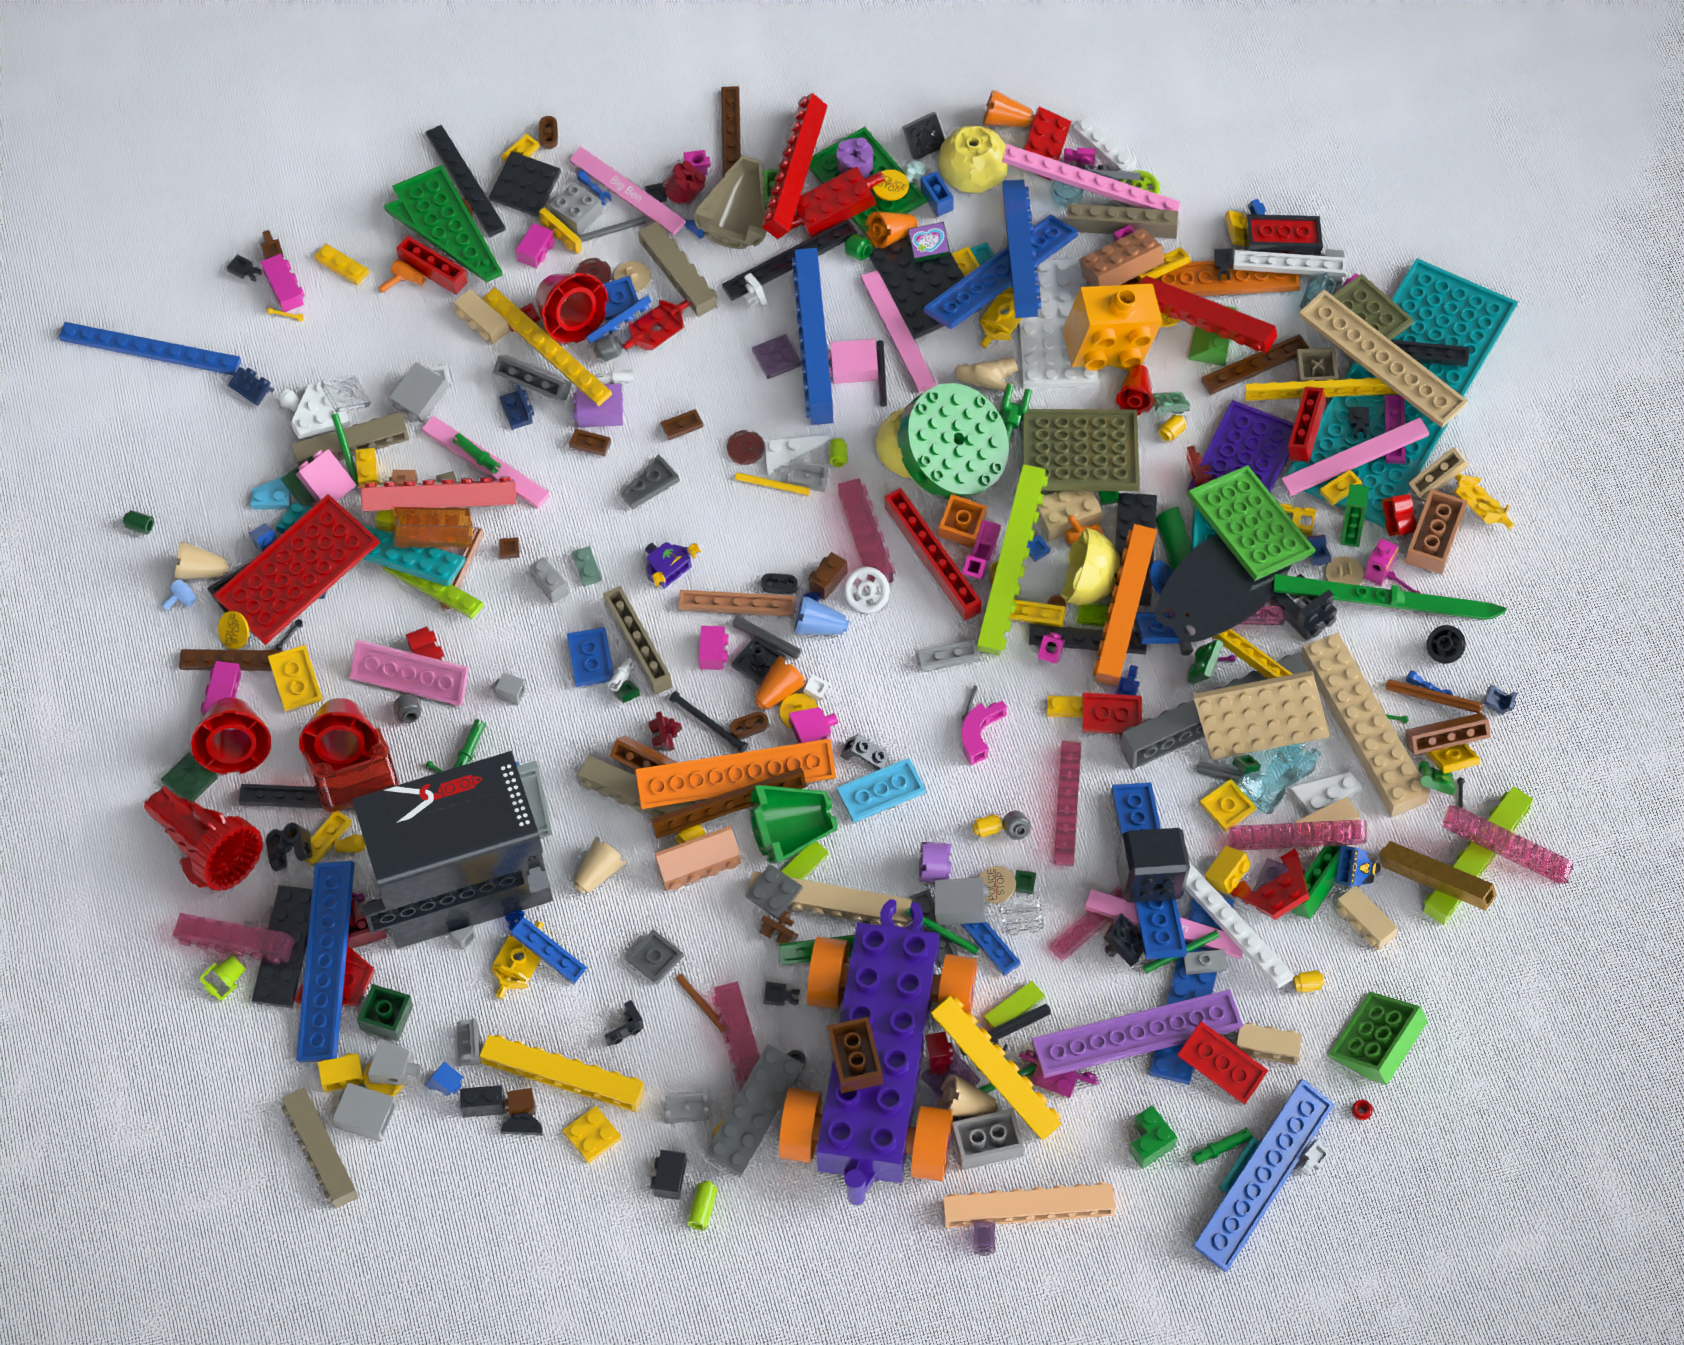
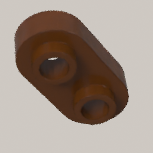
(548, 132)
(748, 724)

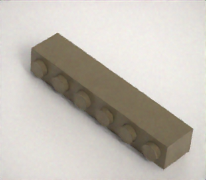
(1111, 219)
(677, 268)
(371, 434)
(637, 640)
(618, 785)
(319, 1147)

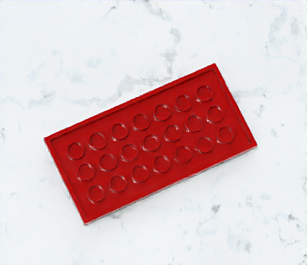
(297, 568)

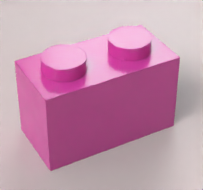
(535, 245)
(712, 647)

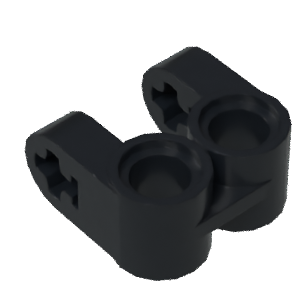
(282, 841)

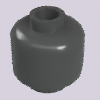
(608, 347)
(407, 708)
(1016, 825)

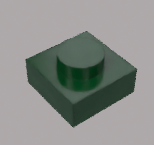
(627, 692)
(1246, 764)
(1025, 881)

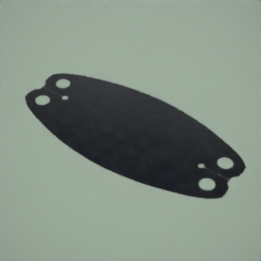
(1213, 592)

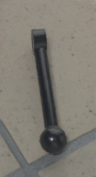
(298, 624)
(1460, 781)

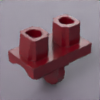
(667, 729)

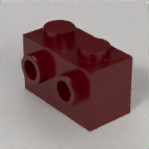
(938, 1053)

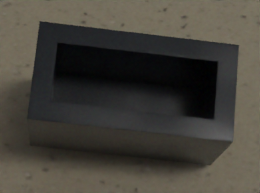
(482, 1101)
(669, 1174)

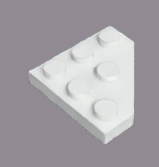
(315, 413)

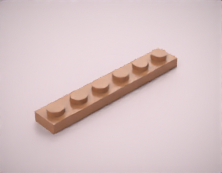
(737, 603)

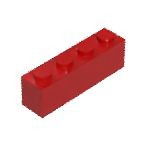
(432, 265)
(1307, 424)

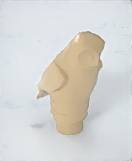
(987, 374)

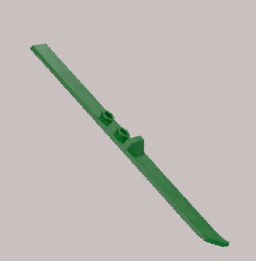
(1388, 597)

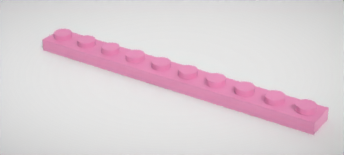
(1086, 180)

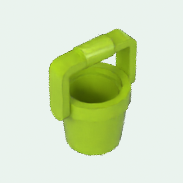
(228, 971)

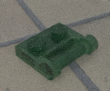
(1174, 402)

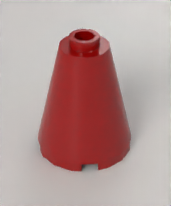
(1136, 390)

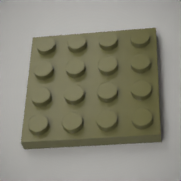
(1373, 307)

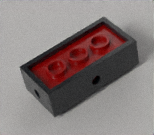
(1283, 234)

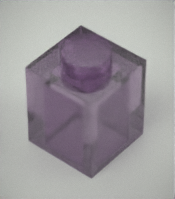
(984, 1238)

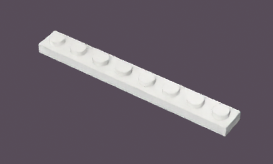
(1237, 929)

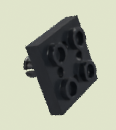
(919, 134)
(756, 655)
(1124, 940)

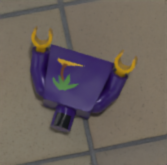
(668, 562)

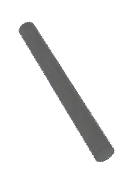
(612, 229)

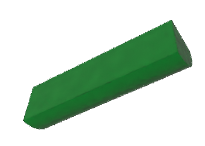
(1173, 536)

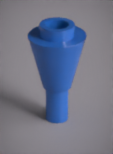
(691, 225)

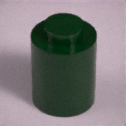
(138, 522)

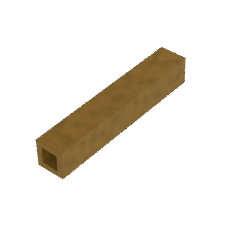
(1437, 875)

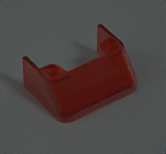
(339, 787)

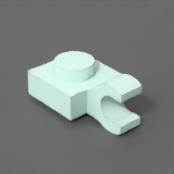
(915, 170)

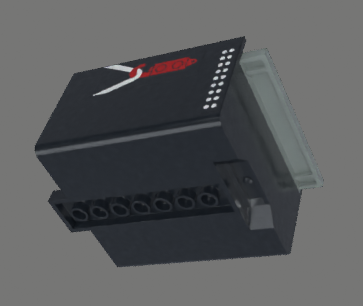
(456, 848)

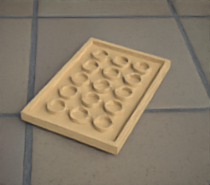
(1262, 715)

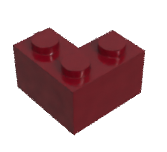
(359, 930)

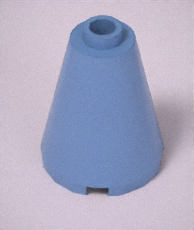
(819, 619)

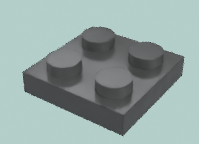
(774, 891)
(654, 956)

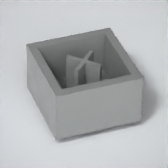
(576, 208)

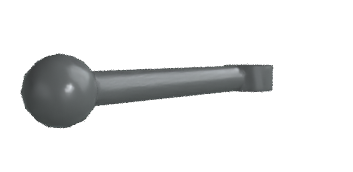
(974, 690)

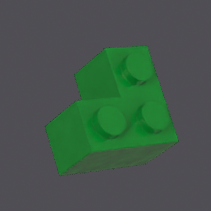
(1155, 1140)

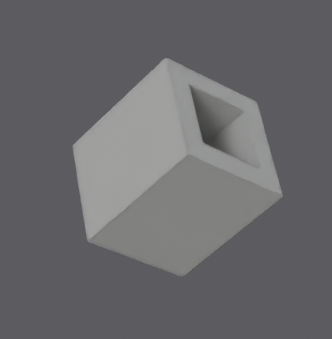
(510, 688)

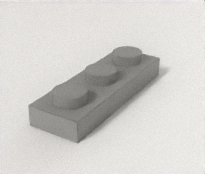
(948, 655)

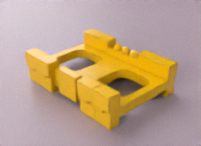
(1297, 513)

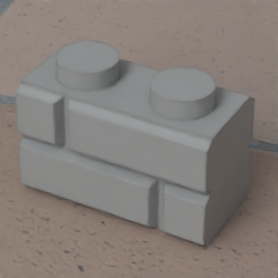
(548, 580)

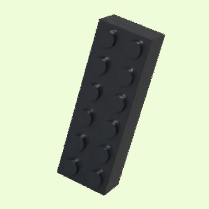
(1137, 510)

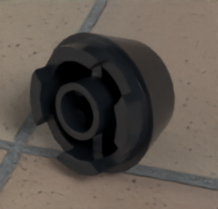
(1446, 644)

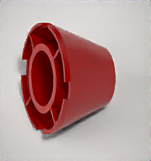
(579, 313)
(338, 735)
(235, 749)

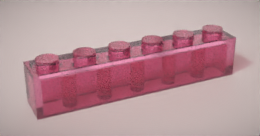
(864, 528)
(233, 937)
(737, 1030)

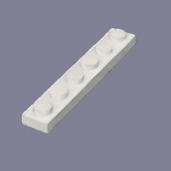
(1289, 263)

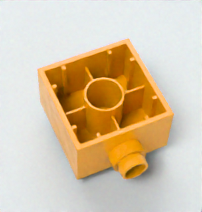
(1111, 326)

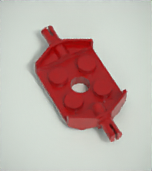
(666, 316)

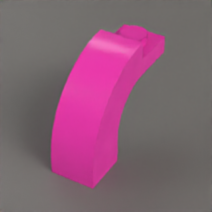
(984, 550)
(977, 719)

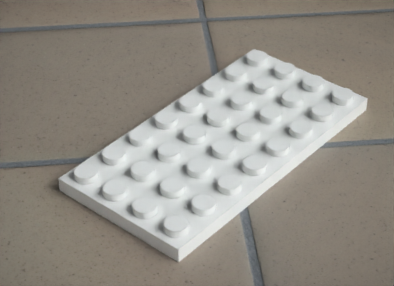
(1041, 337)

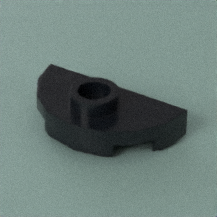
(522, 1125)

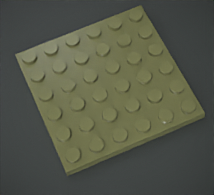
(1083, 448)

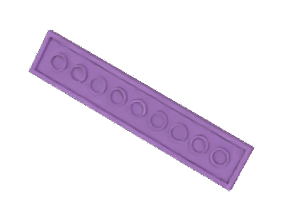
(1134, 1033)

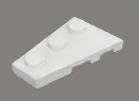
(1326, 791)

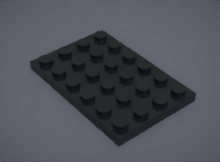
(916, 283)

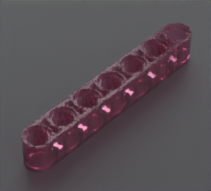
(1067, 803)
(1298, 835)
(1507, 844)

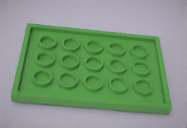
(1251, 522)

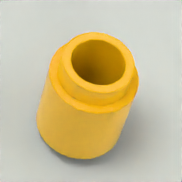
(1172, 427)
(987, 825)
(689, 834)
(1308, 981)

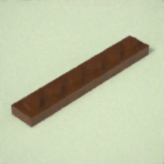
(1253, 365)
(206, 658)

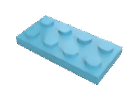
(881, 790)

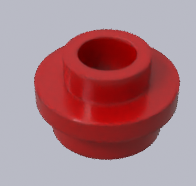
(1364, 1105)

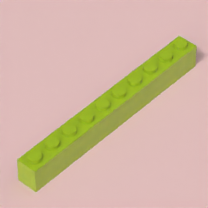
(1011, 560)

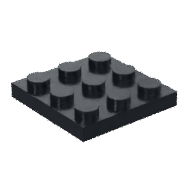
(524, 184)

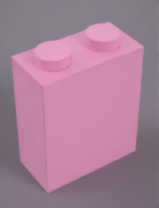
(853, 361)
(325, 477)

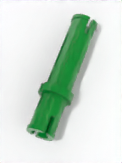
(482, 458)
(466, 753)
(1212, 1150)

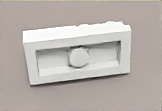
(755, 290)

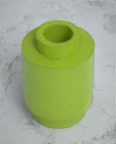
(838, 452)

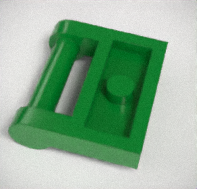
(1436, 779)

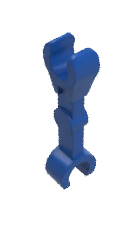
(584, 179)
(1415, 679)

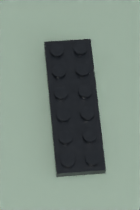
(291, 914)

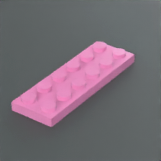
(409, 672)

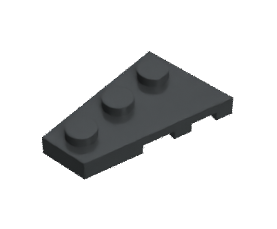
(651, 483)

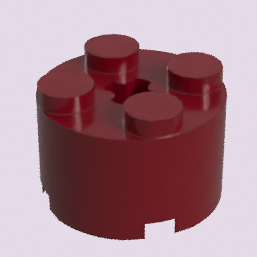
(684, 183)

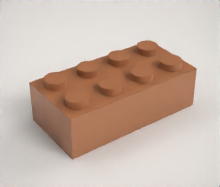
(1122, 259)
(1436, 531)

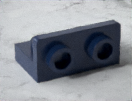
(249, 385)
(516, 408)

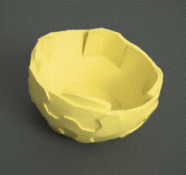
(973, 167)
(887, 444)
(1090, 569)

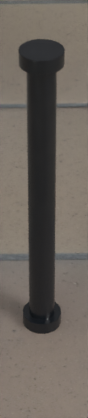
(675, 697)

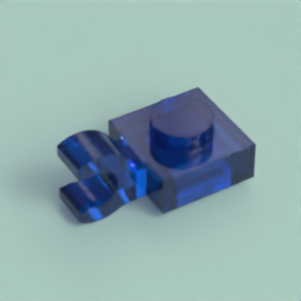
(1128, 685)

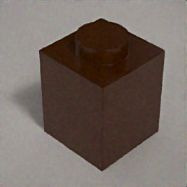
(520, 1102)

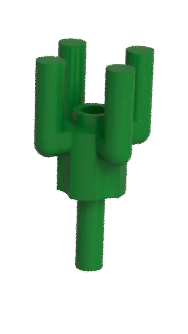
(1012, 412)

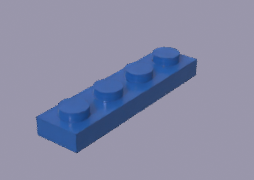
(626, 316)
(992, 946)
(548, 950)

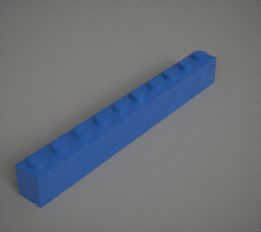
(1020, 248)

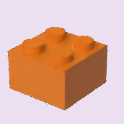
(962, 521)

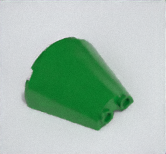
(789, 820)

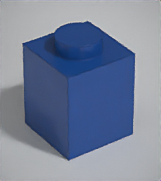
(263, 537)

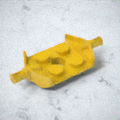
(998, 325)
(1480, 502)
(514, 973)

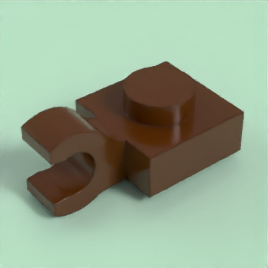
(270, 247)

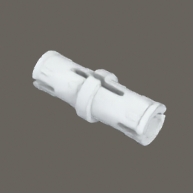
(616, 377)
(621, 674)

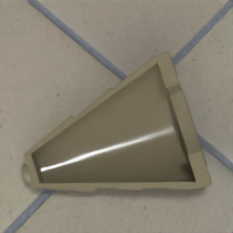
(735, 207)

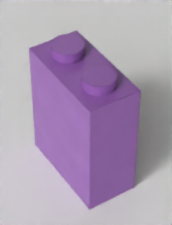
(607, 414)

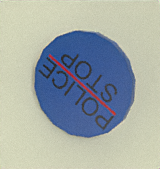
(1159, 574)

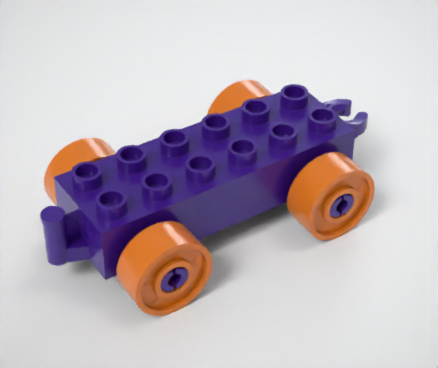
(893, 985)

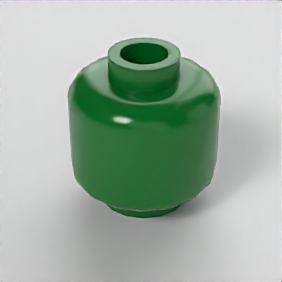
(858, 247)

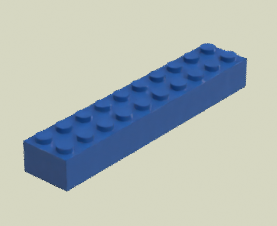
(812, 336)

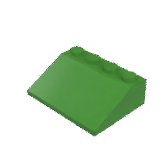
(1379, 1037)

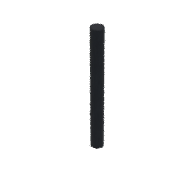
(881, 373)

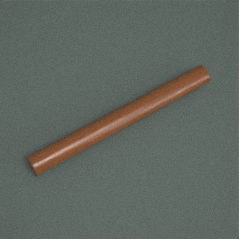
(699, 1001)

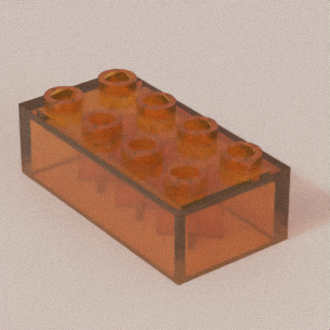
(431, 527)

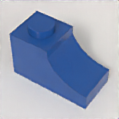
(445, 1080)

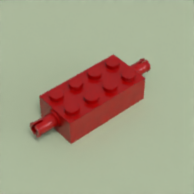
(836, 201)

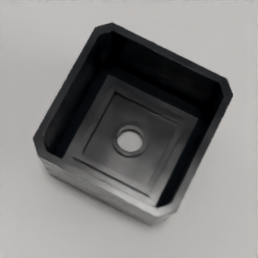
(1153, 865)

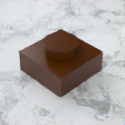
(509, 548)

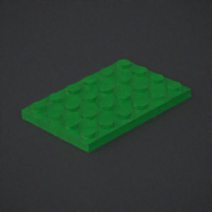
(824, 168)

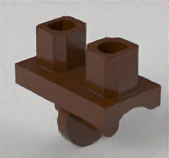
(769, 926)

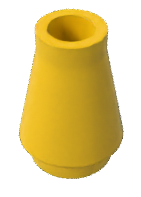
(351, 844)

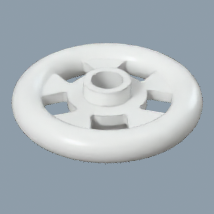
(850, 589)

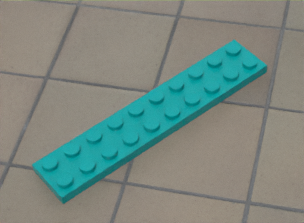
(426, 563)

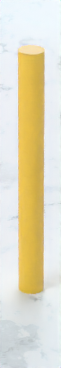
(772, 483)

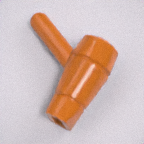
(403, 271)
(1073, 534)

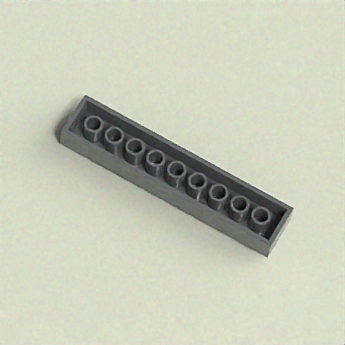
(1181, 725)

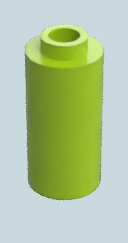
(702, 1205)

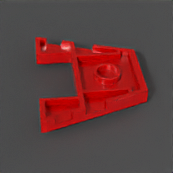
(1281, 893)
(356, 979)

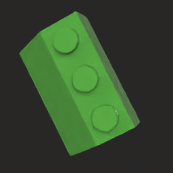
(1209, 347)

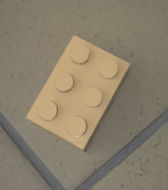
(1060, 505)

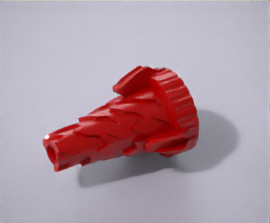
(216, 847)

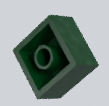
(385, 1012)

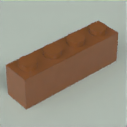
(1447, 733)
(637, 754)

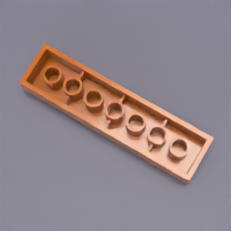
(1125, 606)

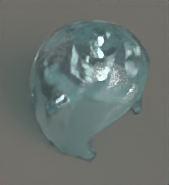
(1065, 193)

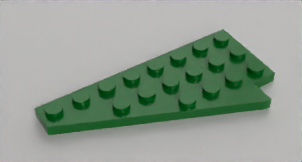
(437, 214)

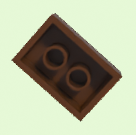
(854, 1055)

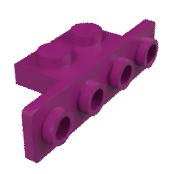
(1061, 1083)

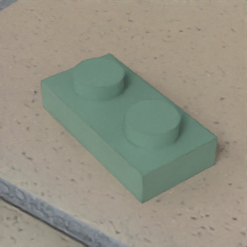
(586, 566)

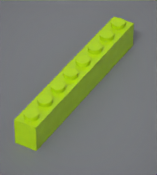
(1476, 858)

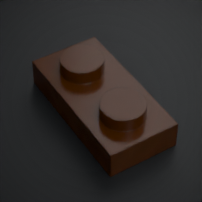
(682, 424)
(590, 442)

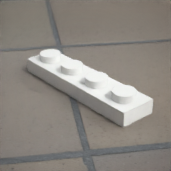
(1104, 145)

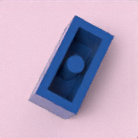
(937, 193)

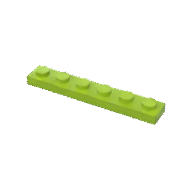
(450, 596)

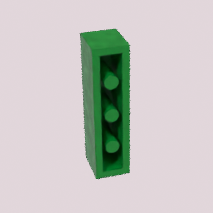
(1354, 515)
(1319, 880)

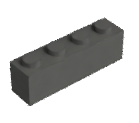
(532, 377)

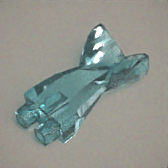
(1286, 768)

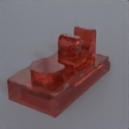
(1194, 459)

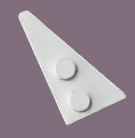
(781, 451)

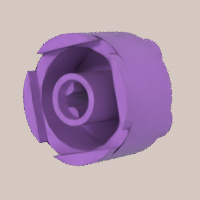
(855, 153)
(934, 861)

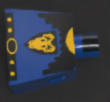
(1356, 866)

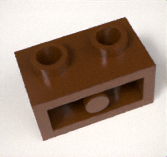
(828, 575)

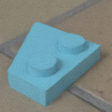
(271, 496)

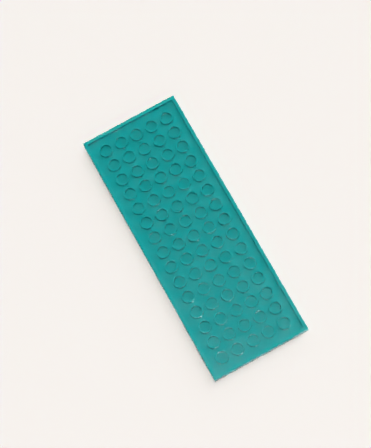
(1445, 313)

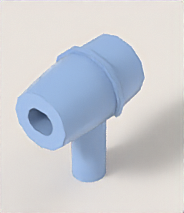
(181, 592)

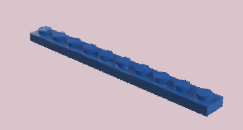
(150, 348)

